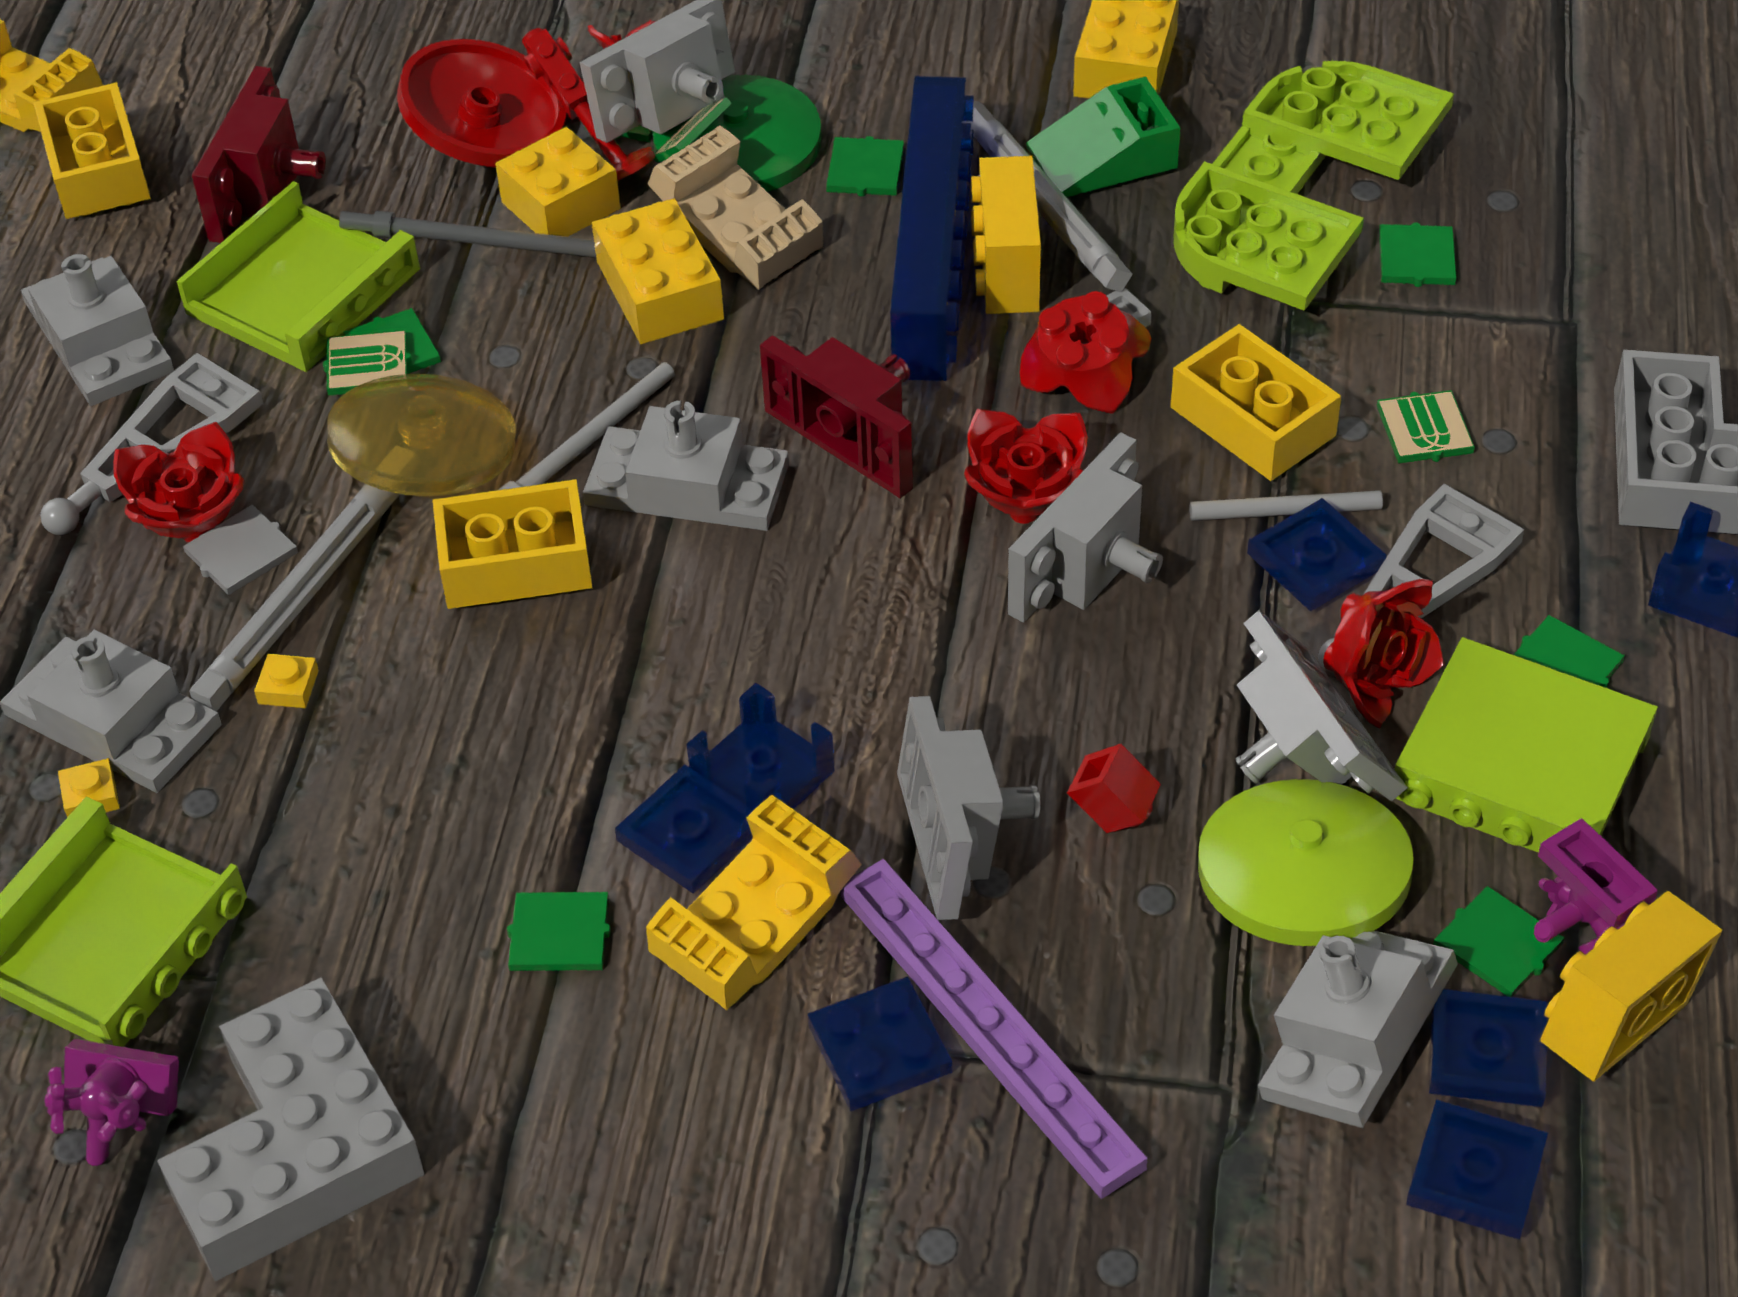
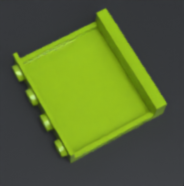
(295, 279)
(1521, 747)
(106, 926)

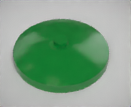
(775, 128)

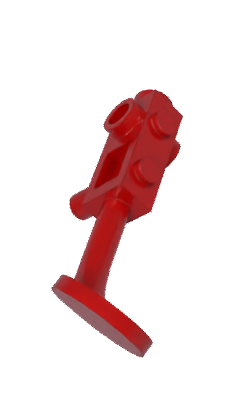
(550, 61)

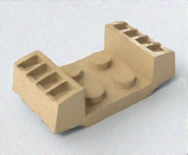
(733, 212)

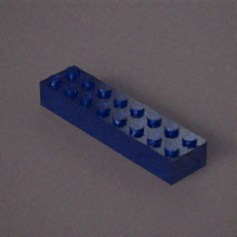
(933, 227)

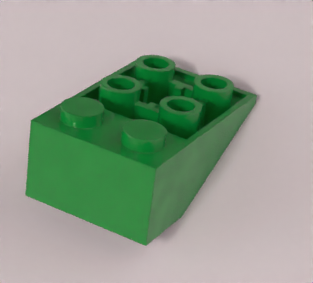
(1109, 139)

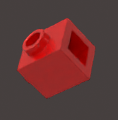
(1114, 789)

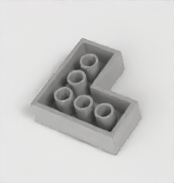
(1673, 441)
(312, 1149)

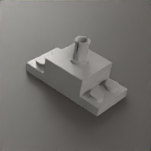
(660, 72)
(98, 327)
(687, 470)
(1083, 537)
(113, 706)
(1307, 717)
(954, 804)
(1352, 1022)

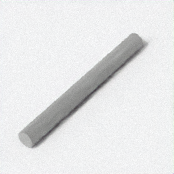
(1282, 505)

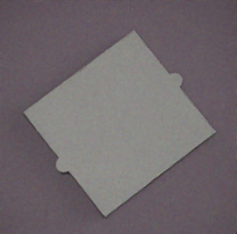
(240, 549)

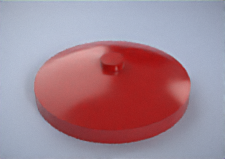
(476, 100)

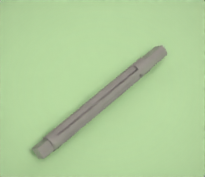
(1054, 206)
(290, 597)

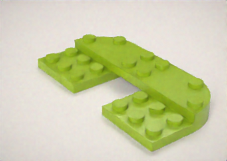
(1244, 211)

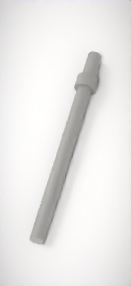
(595, 428)

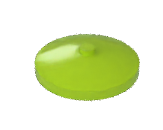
(1305, 861)

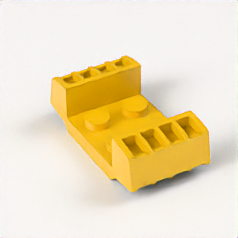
(33, 79)
(754, 906)

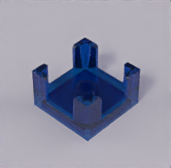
(1699, 576)
(764, 755)

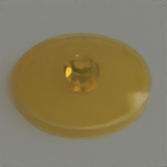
(421, 434)

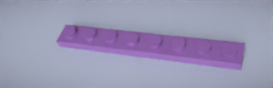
(995, 1030)

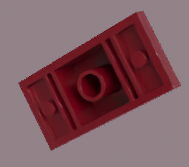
(251, 157)
(843, 406)

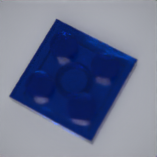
(1316, 554)
(687, 828)
(879, 1043)
(1488, 1048)
(1477, 1169)

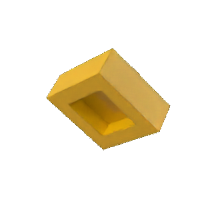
(286, 681)
(89, 780)

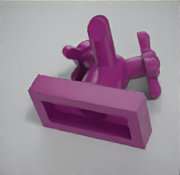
(1591, 884)
(110, 1090)

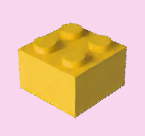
(558, 184)

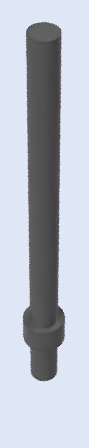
(386, 224)

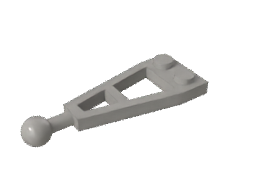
(195, 382)
(1460, 524)

